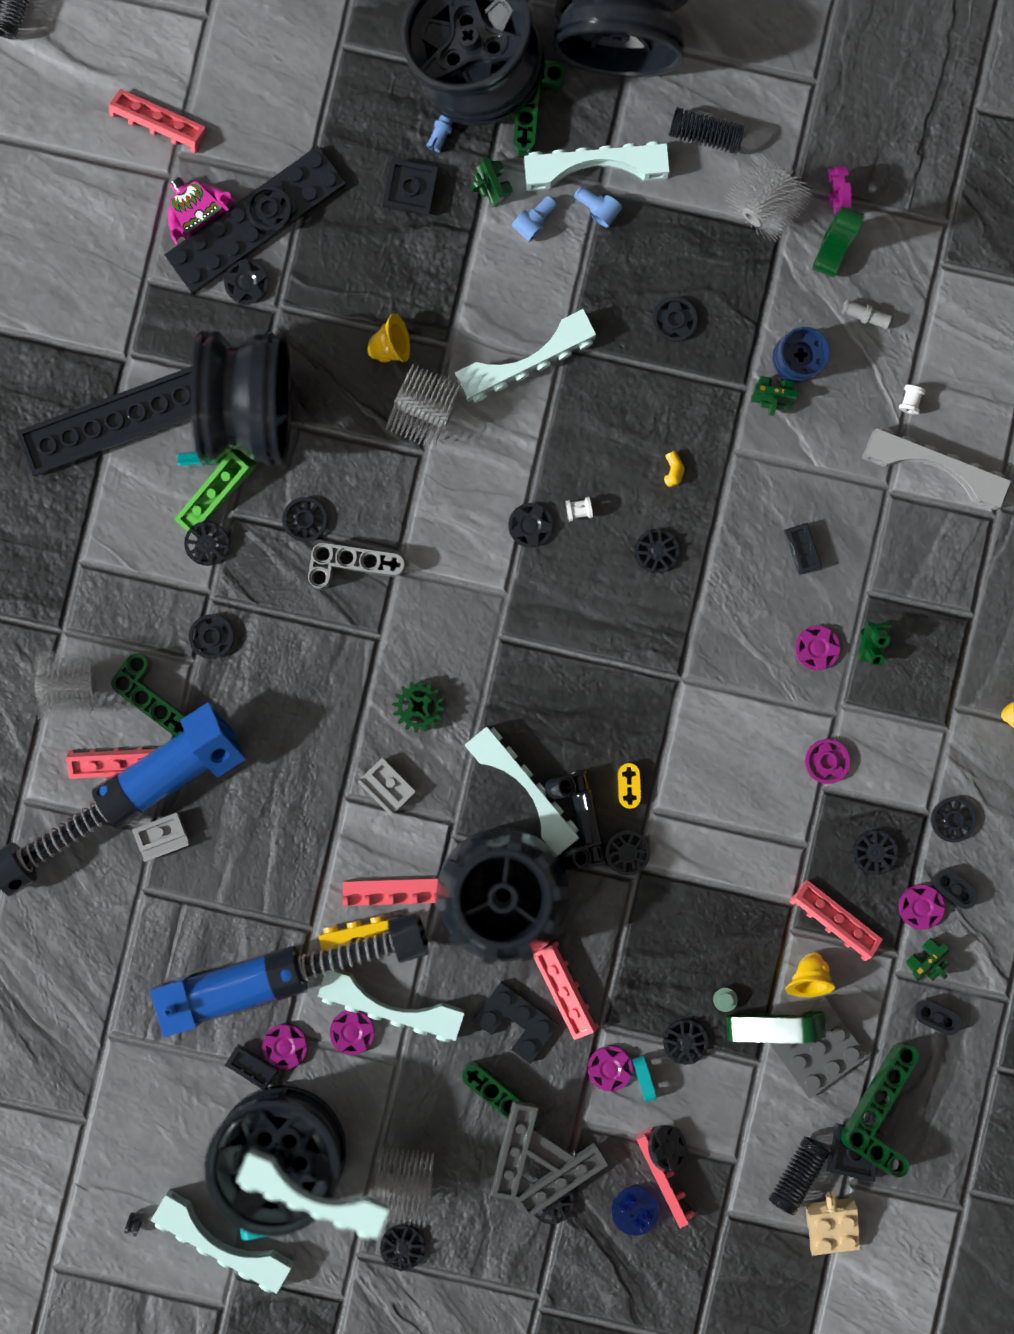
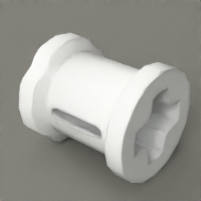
(912, 399)
(579, 509)

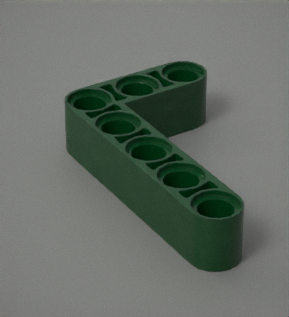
(879, 1110)

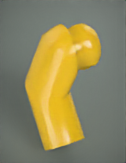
(676, 471)

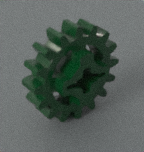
(427, 699)

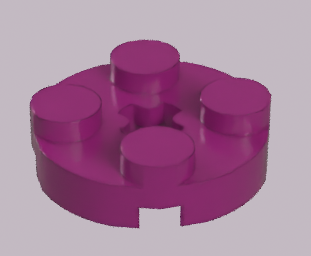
(840, 188)

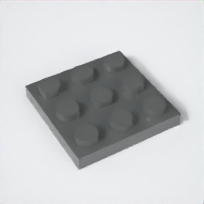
(823, 1061)

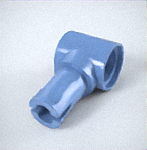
(603, 208)
(530, 223)

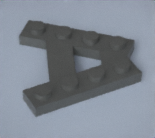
(566, 1169)

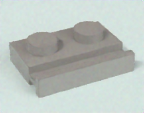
(386, 786)
(161, 836)

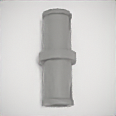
(866, 314)

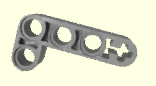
(357, 564)

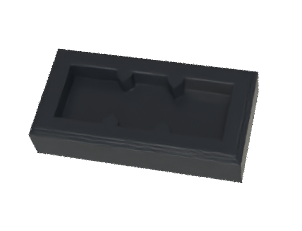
(802, 548)
(251, 1067)

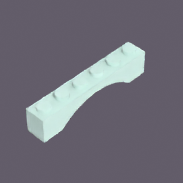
(644, 161)
(482, 378)
(554, 829)
(439, 1019)
(361, 1214)
(264, 1267)

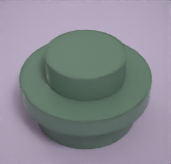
(725, 999)

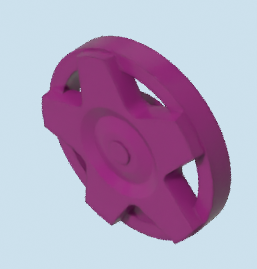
(817, 648)
(827, 761)
(921, 906)
(352, 1032)
(284, 1046)
(610, 1068)

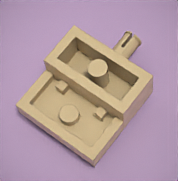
(833, 1225)

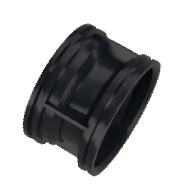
(224, 1160)

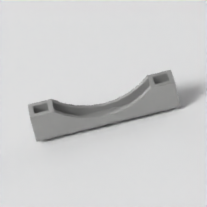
(982, 486)

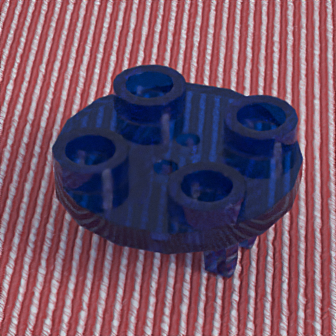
(643, 1218)

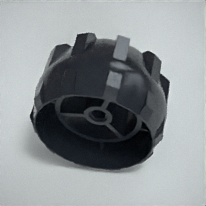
(457, 917)

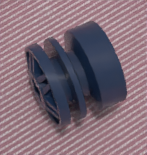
(806, 343)

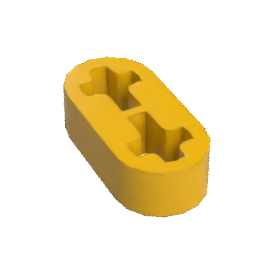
(635, 786)

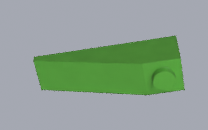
(216, 489)

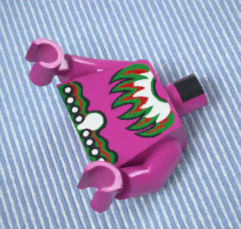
(194, 207)

